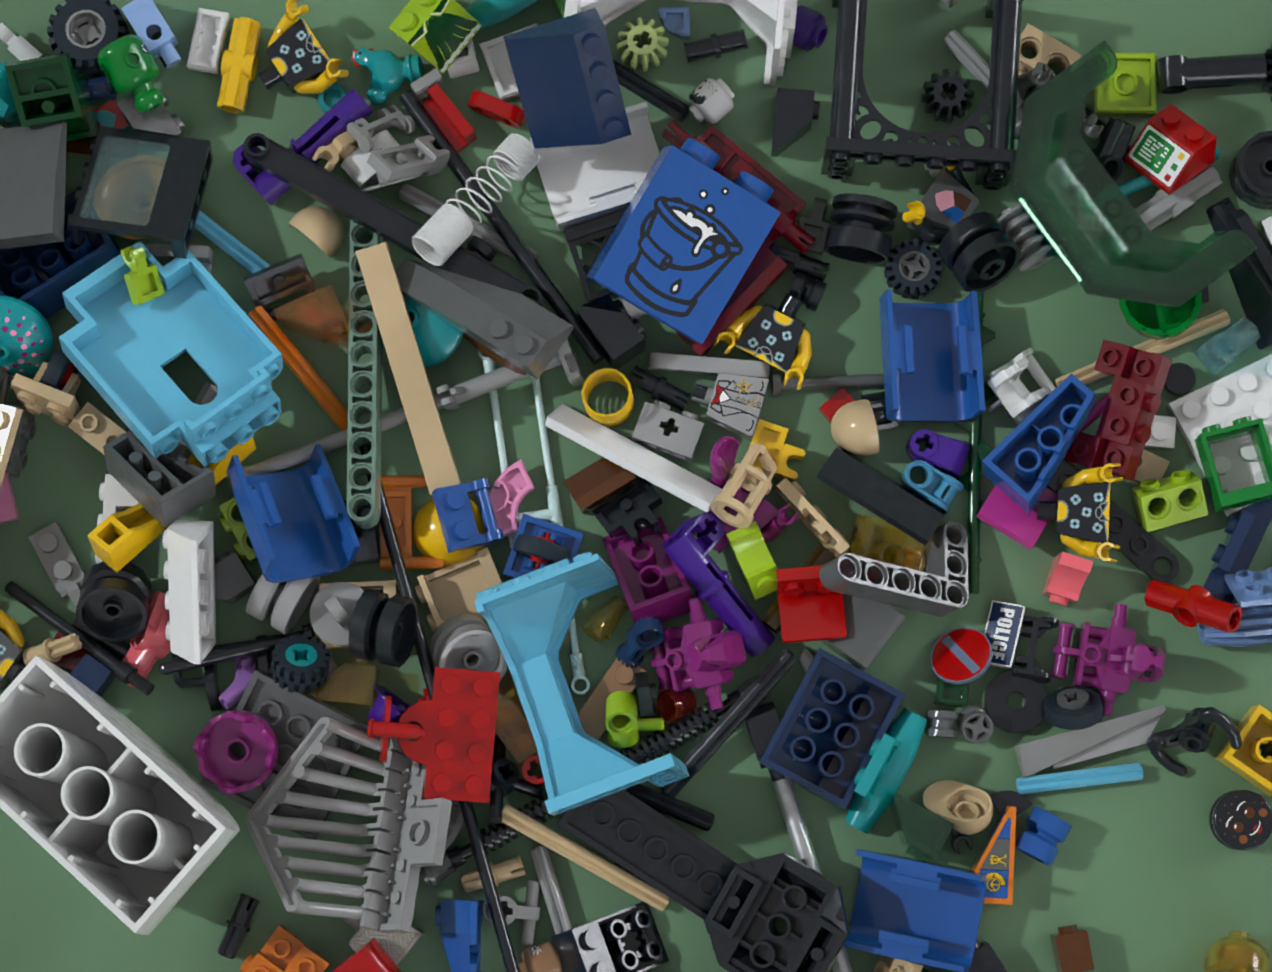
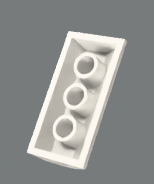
(191, 588)

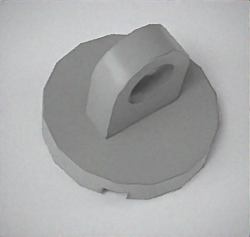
(333, 611)

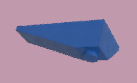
(461, 932)

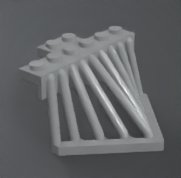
(406, 836)

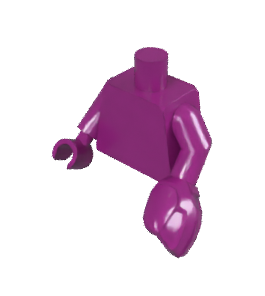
(768, 518)

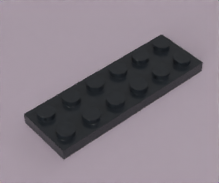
(652, 848)

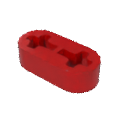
(496, 109)

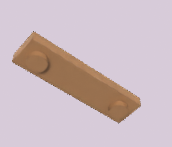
(594, 710)

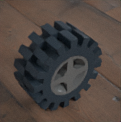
(917, 258)

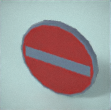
(961, 655)

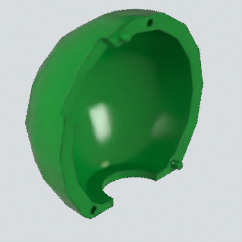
(1159, 320)

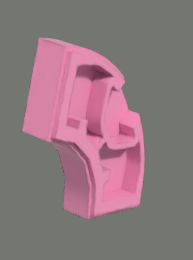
(508, 494)

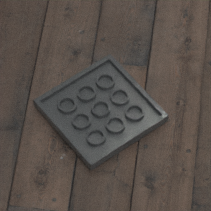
(291, 720)

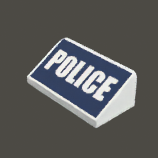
(1003, 631)

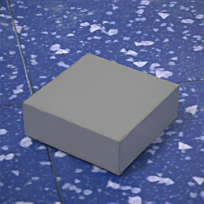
(422, 84)

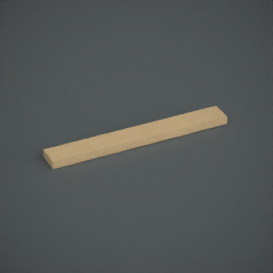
(407, 366)

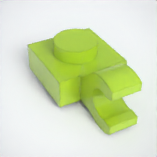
(143, 279)

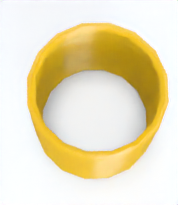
(605, 375)

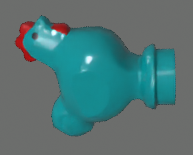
(387, 71)

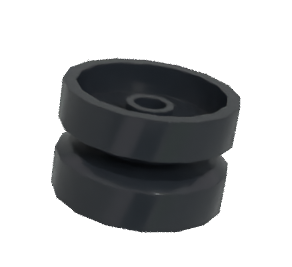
(1252, 171)
(979, 252)
(113, 603)
(383, 628)

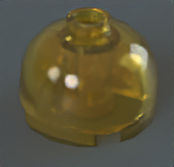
(1237, 954)

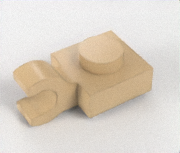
(338, 150)

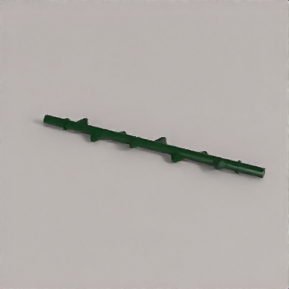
(972, 478)

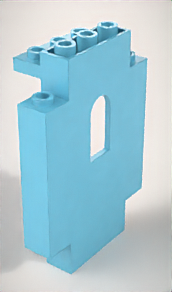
(128, 344)

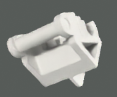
(1011, 390)

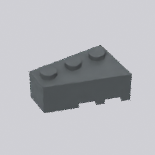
(163, 485)

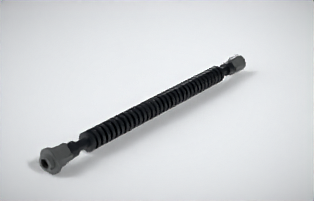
(457, 856)

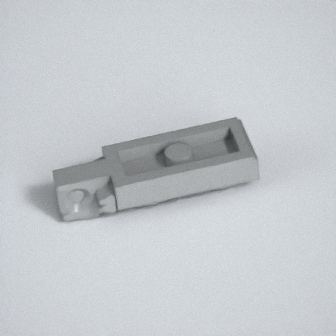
(59, 561)

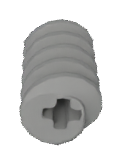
(1023, 233)

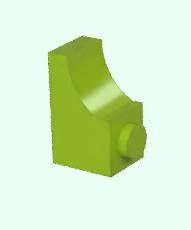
(754, 560)

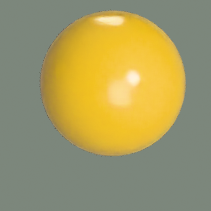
(430, 539)

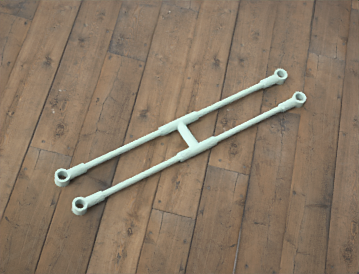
(553, 512)

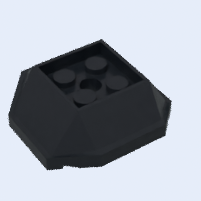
(774, 887)

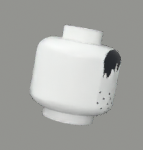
(711, 101)

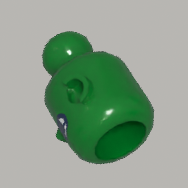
(131, 70)

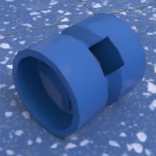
(1042, 836)

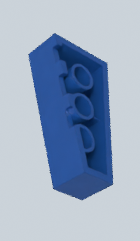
(1037, 446)

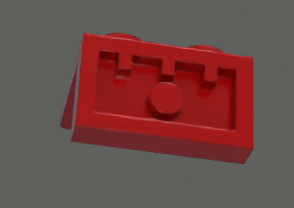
(807, 607)

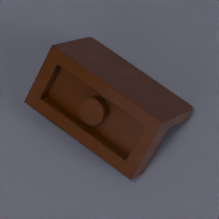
(598, 483)

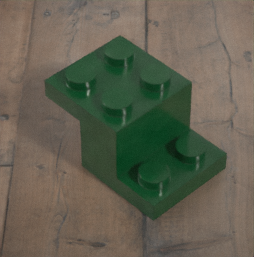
(51, 92)

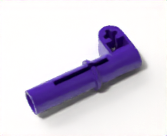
(320, 134)
(712, 583)

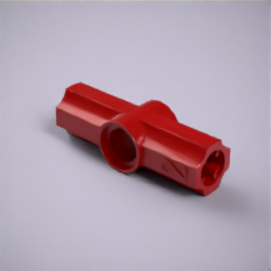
(1193, 606)

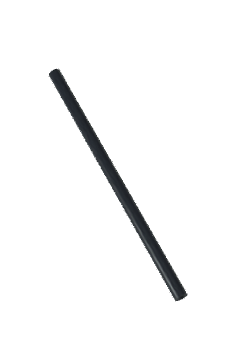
(505, 230)

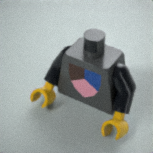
(942, 207)

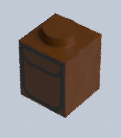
(1072, 949)

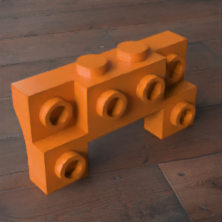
(285, 954)

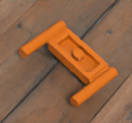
(399, 499)

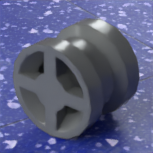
(942, 724)
(979, 730)

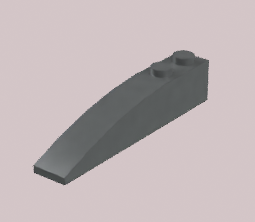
(487, 313)

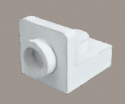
(1162, 433)

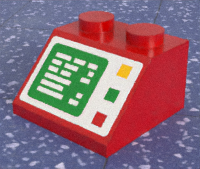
(1172, 149)

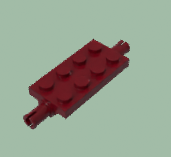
(735, 160)

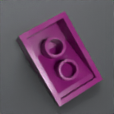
(648, 576)

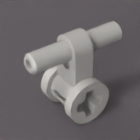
(529, 912)

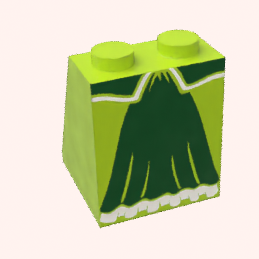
(435, 30)

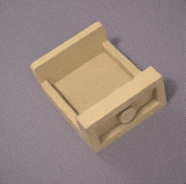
(454, 588)

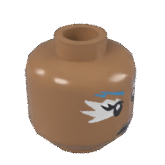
(540, 958)

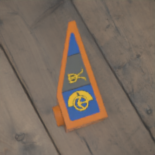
(997, 859)

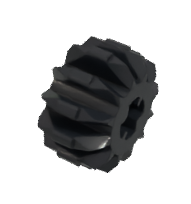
(947, 84)

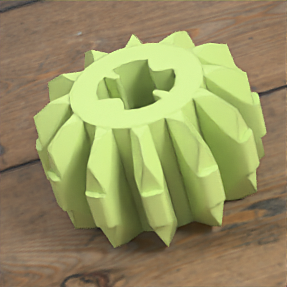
(636, 35)

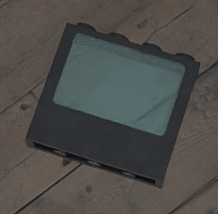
(142, 187)

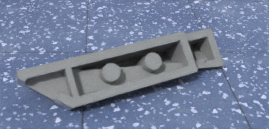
(1088, 742)

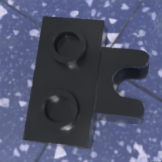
(630, 511)

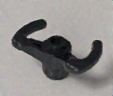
(1193, 735)

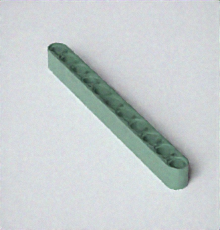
(363, 403)

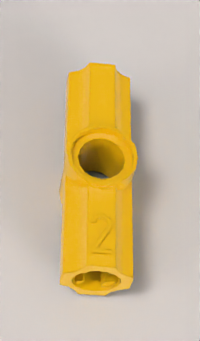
(239, 65)

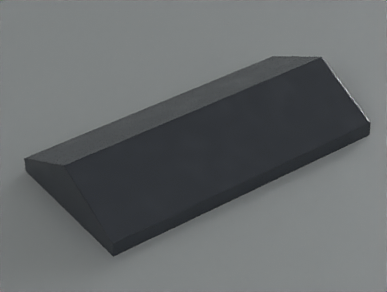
(881, 495)

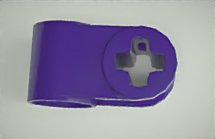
(942, 452)

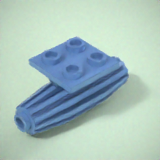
(1254, 596)

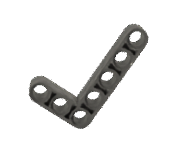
(932, 592)

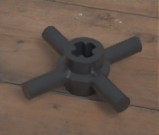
(505, 780)

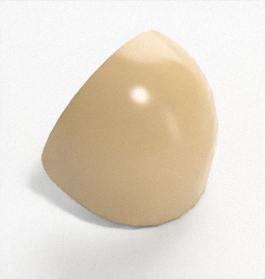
(320, 226)
(856, 428)

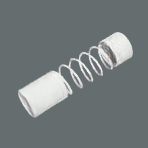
(451, 224)

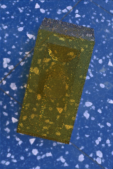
(350, 684)

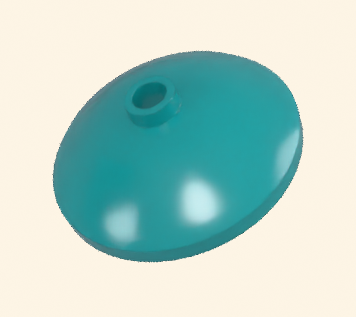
(434, 336)

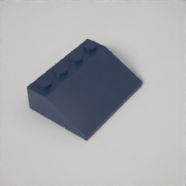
(568, 82)
(46, 270)
(831, 728)

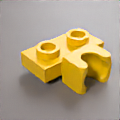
(773, 439)

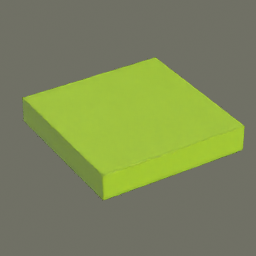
(1130, 88)

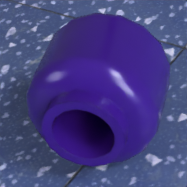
(809, 29)

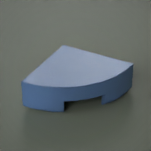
(676, 21)

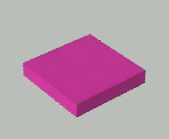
(1011, 519)

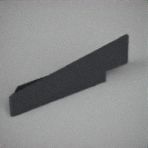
(1253, 274)

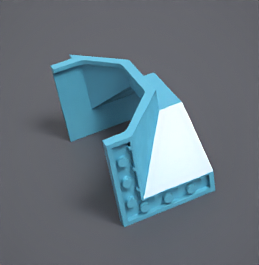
(530, 625)

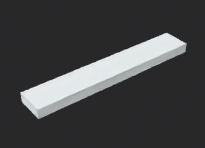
(633, 457)

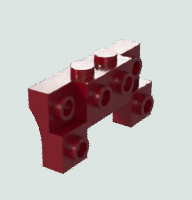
(1128, 410)

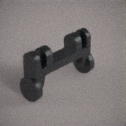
(1033, 670)

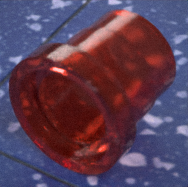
(675, 704)

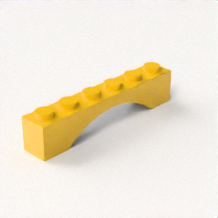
(132, 530)

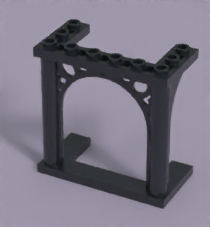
(991, 161)

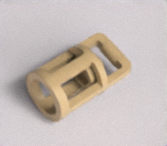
(749, 478)

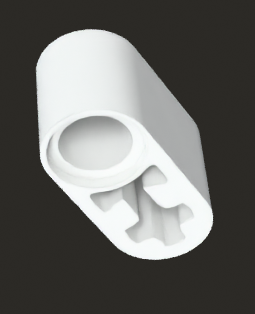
(356, 163)

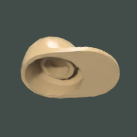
(960, 804)

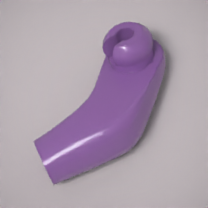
(244, 670)

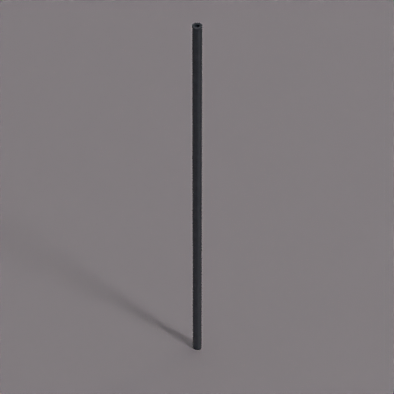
(466, 807)

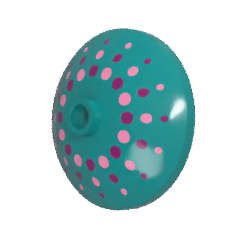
(23, 337)

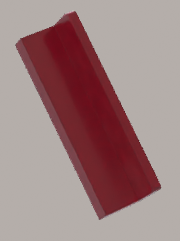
(758, 278)

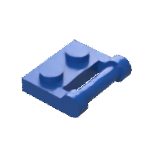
(458, 518)

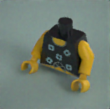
(299, 56)
(773, 337)
(1083, 512)

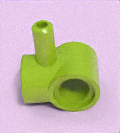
(623, 720)

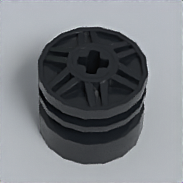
(861, 228)

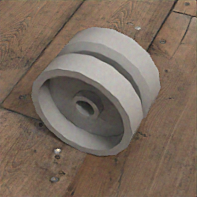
(282, 601)
(468, 645)

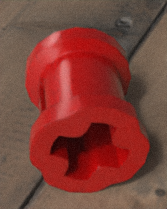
(526, 767)

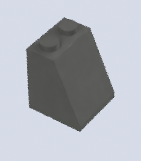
(868, 629)

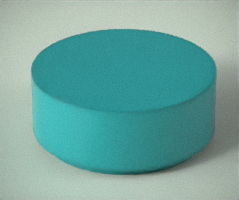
(331, 97)

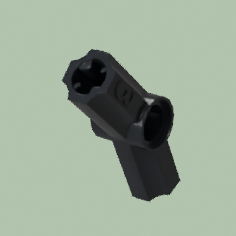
(1113, 146)

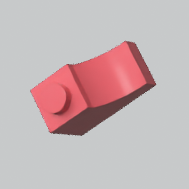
(1066, 578)

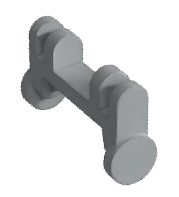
(388, 117)

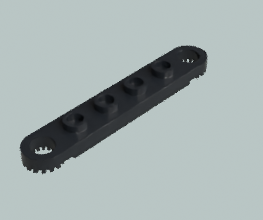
(1124, 531)

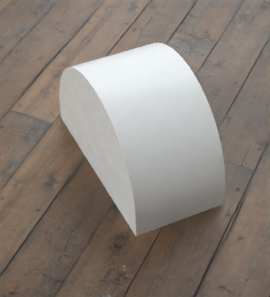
(104, 796)

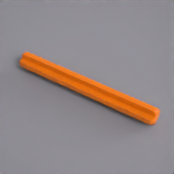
(301, 367)

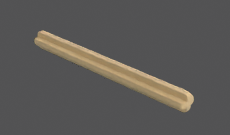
(1157, 346)
(584, 857)

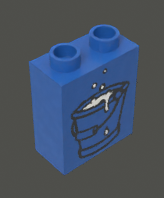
(686, 240)

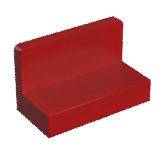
(449, 118)

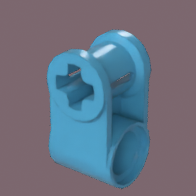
(933, 485)

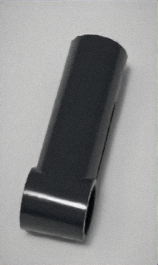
(1181, 73)

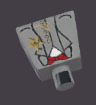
(733, 402)

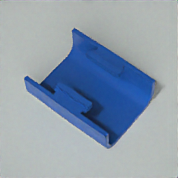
(932, 360)
(295, 519)
(917, 911)

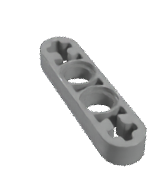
(707, 365)

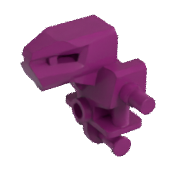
(698, 655)
(1108, 658)

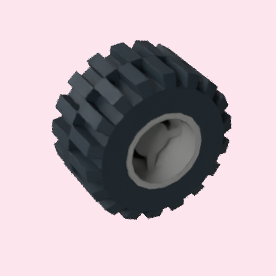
(80, 25)

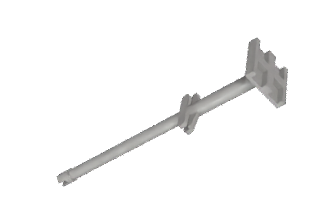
(447, 397)

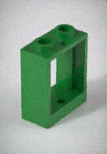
(1245, 496)

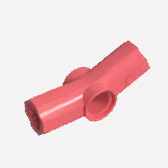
(151, 641)

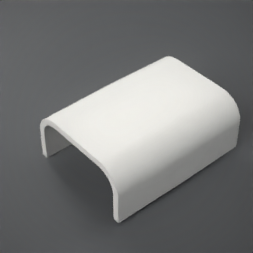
(598, 178)

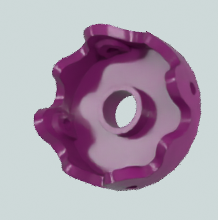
(219, 763)

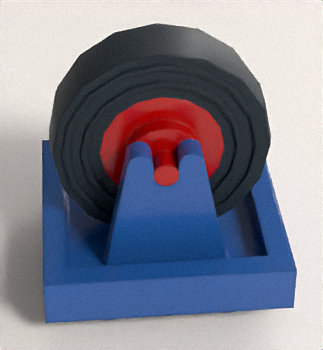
(539, 545)

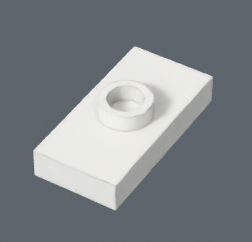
(208, 41)

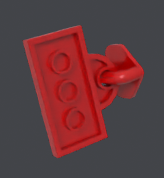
(454, 734)

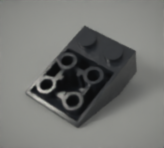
(613, 943)

